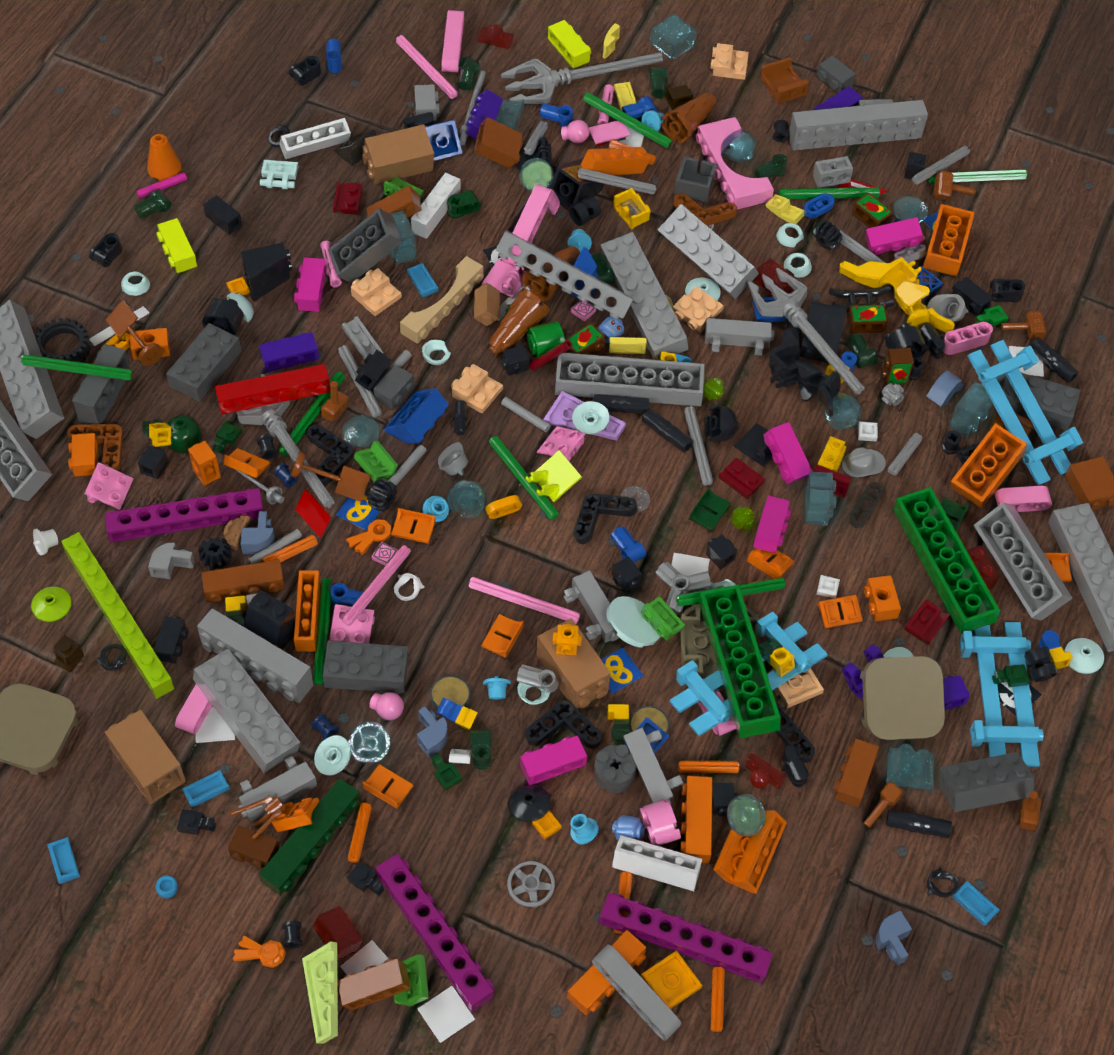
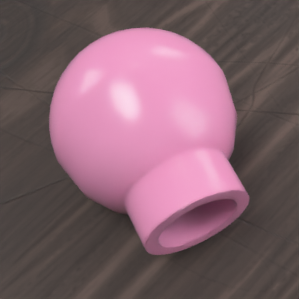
(576, 131)
(387, 705)

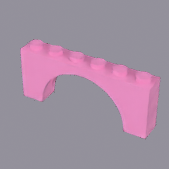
(738, 188)

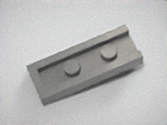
(360, 337)

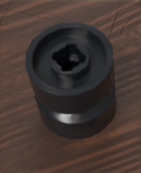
(584, 210)
(1037, 658)

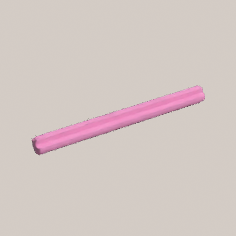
(427, 67)
(376, 585)
(523, 599)

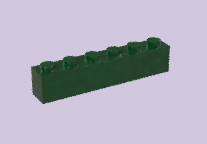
(307, 840)

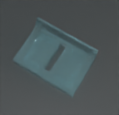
(511, 108)

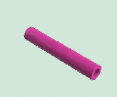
(161, 185)

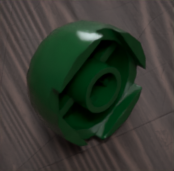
(184, 433)

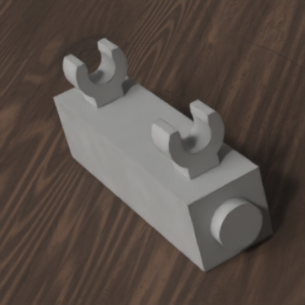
(738, 334)
(595, 604)
(648, 766)
(286, 786)

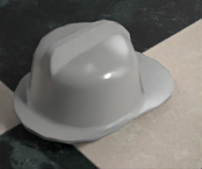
(949, 306)
(453, 459)
(863, 462)

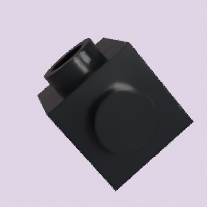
(914, 164)
(515, 360)
(152, 461)
(721, 551)
(626, 574)
(721, 797)

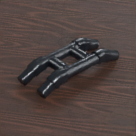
(869, 293)

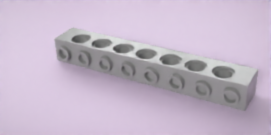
(505, 251)

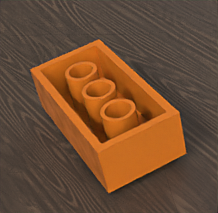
(949, 240)
(988, 466)

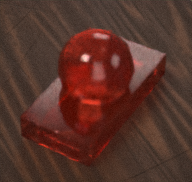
(495, 36)
(763, 773)

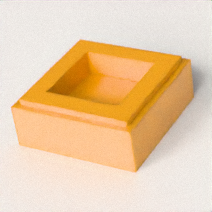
(238, 286)
(547, 825)

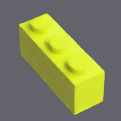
(569, 44)
(176, 245)

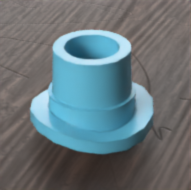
(653, 119)
(579, 239)
(437, 507)
(496, 687)
(583, 829)

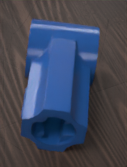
(333, 55)
(638, 109)
(561, 114)
(628, 545)
(349, 595)

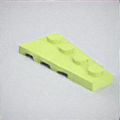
(321, 982)

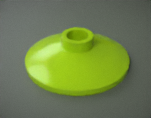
(53, 610)

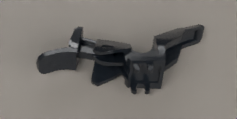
(788, 369)

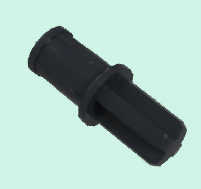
(460, 417)

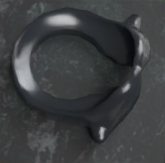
(279, 129)
(103, 660)
(932, 889)

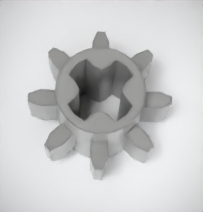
(892, 394)

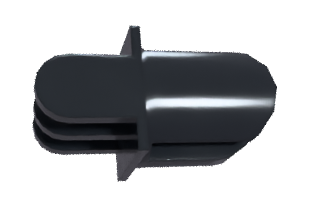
(425, 118)
(933, 340)
(794, 767)

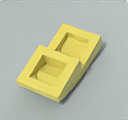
(610, 40)
(781, 207)

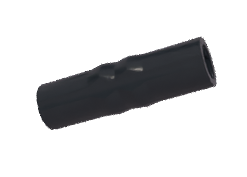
(1054, 360)
(623, 404)
(667, 430)
(918, 823)

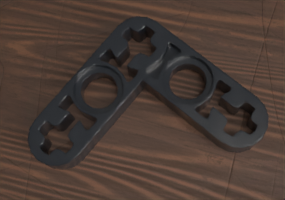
(333, 451)
(600, 508)
(564, 719)

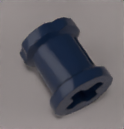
(284, 473)
(322, 721)

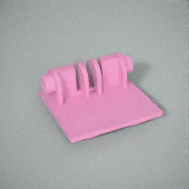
(505, 278)
(562, 439)
(108, 486)
(356, 633)

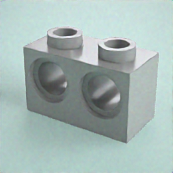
(832, 172)

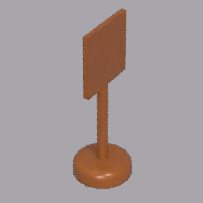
(121, 321)
(350, 483)

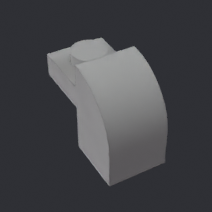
(166, 557)

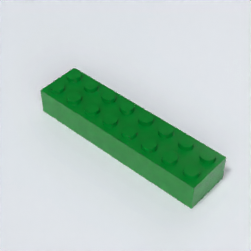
(946, 560)
(739, 661)

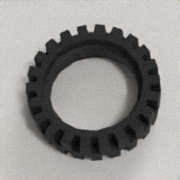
(64, 327)

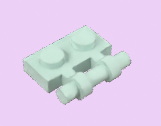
(279, 169)

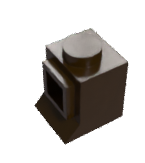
(678, 96)
(67, 653)

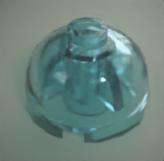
(741, 148)
(845, 411)
(467, 498)
(369, 742)

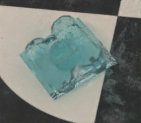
(910, 767)

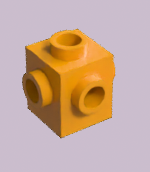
(567, 639)

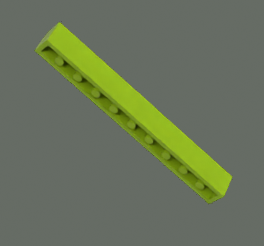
(118, 615)

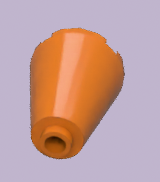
(162, 158)

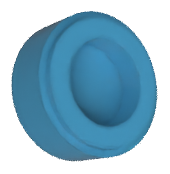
(166, 886)

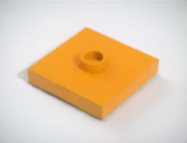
(672, 980)

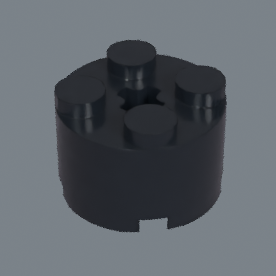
(224, 315)
(907, 337)

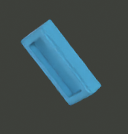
(422, 280)
(206, 788)
(63, 860)
(975, 903)

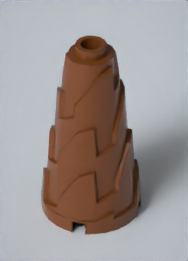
(686, 118)
(539, 285)
(522, 314)

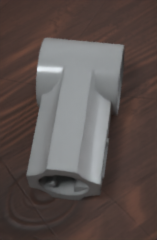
(536, 678)

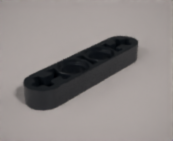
(791, 727)

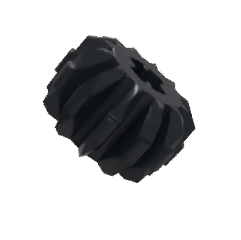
(827, 235)
(382, 495)
(215, 552)

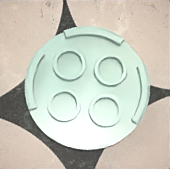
(627, 620)

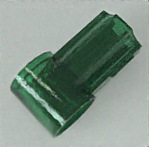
(469, 69)
(658, 82)
(775, 167)
(156, 202)
(864, 354)

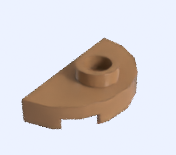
(233, 530)

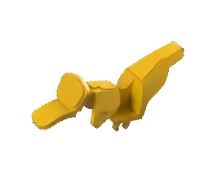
(906, 289)

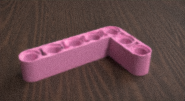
(539, 202)

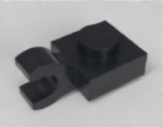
(193, 821)
(365, 878)

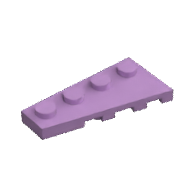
(562, 411)

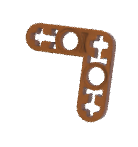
(723, 211)
(108, 440)

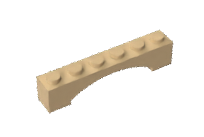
(419, 324)

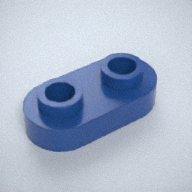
(816, 207)

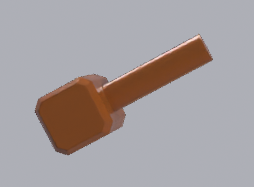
(945, 186)
(1033, 323)
(335, 404)
(889, 796)
(1030, 812)

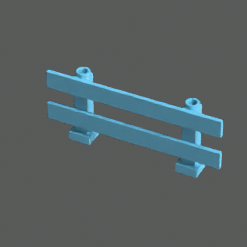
(1010, 366)
(704, 689)
(994, 731)

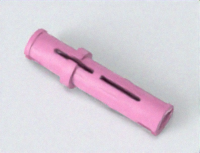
(607, 97)
(335, 281)

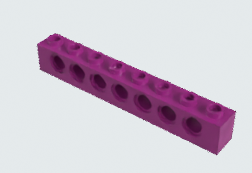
(176, 522)
(692, 947)
(472, 996)

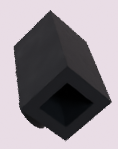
(222, 214)
(975, 298)
(372, 370)
(170, 639)

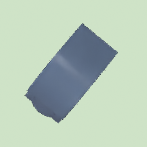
(944, 388)
(257, 539)
(434, 735)
(889, 935)

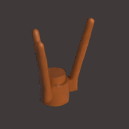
(273, 808)

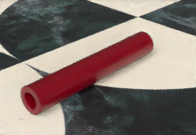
(548, 356)

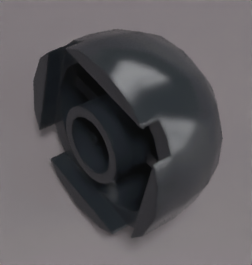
(721, 423)

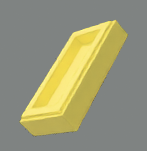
(624, 94)
(627, 345)

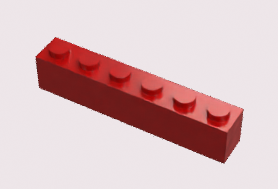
(272, 389)

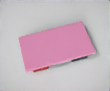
(608, 132)

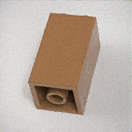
(398, 154)
(580, 675)
(145, 756)

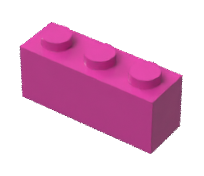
(894, 236)
(310, 284)
(787, 453)
(772, 524)
(553, 760)

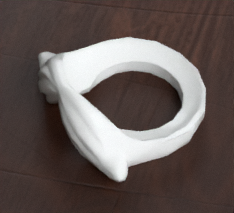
(402, 580)

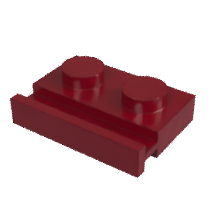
(347, 198)
(741, 478)
(842, 481)
(926, 622)

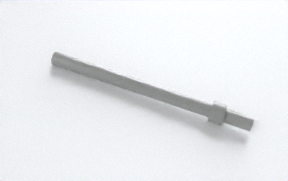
(463, 136)

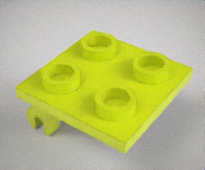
(555, 476)

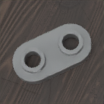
(912, 253)

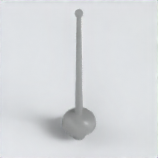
(273, 494)

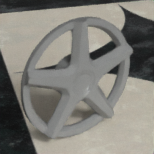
(531, 884)

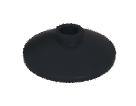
(529, 810)

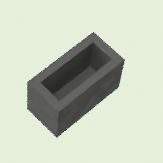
(835, 74)
(394, 387)

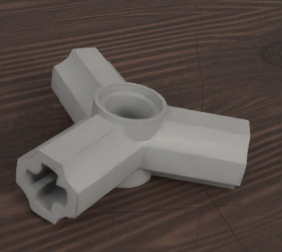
(674, 579)

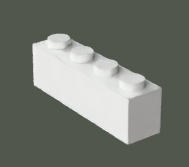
(315, 138)
(435, 205)
(657, 863)

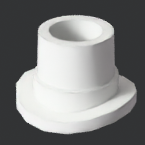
(44, 540)

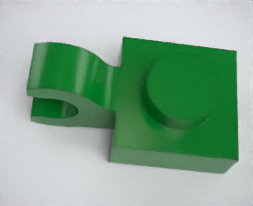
(993, 316)

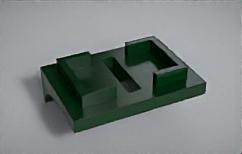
(713, 503)
(954, 511)

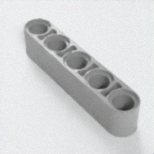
(636, 992)

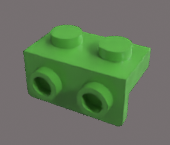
(376, 462)
(662, 618)
(418, 982)

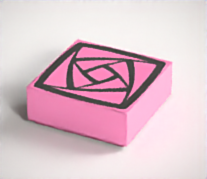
(583, 310)
(384, 554)

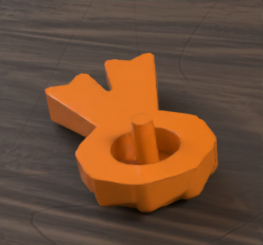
(377, 531)
(269, 953)

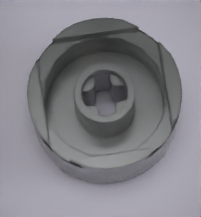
(614, 768)

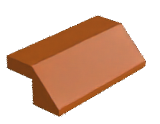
(747, 858)

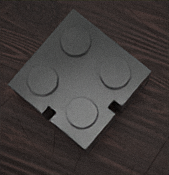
(693, 184)

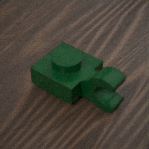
(226, 435)
(1014, 676)
(446, 774)

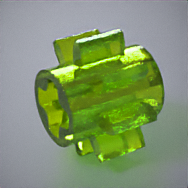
(713, 388)
(743, 518)

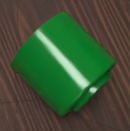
(544, 338)

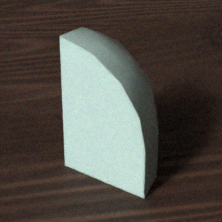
(244, 305)

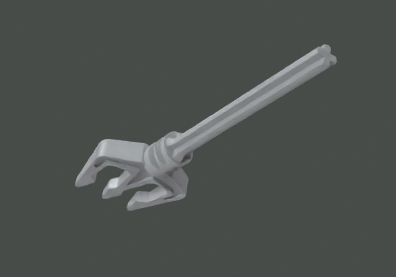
(548, 80)
(790, 307)
(271, 417)

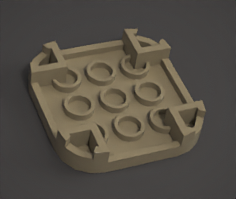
(696, 643)
(903, 697)
(34, 727)

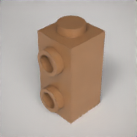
(487, 304)

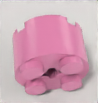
(660, 822)

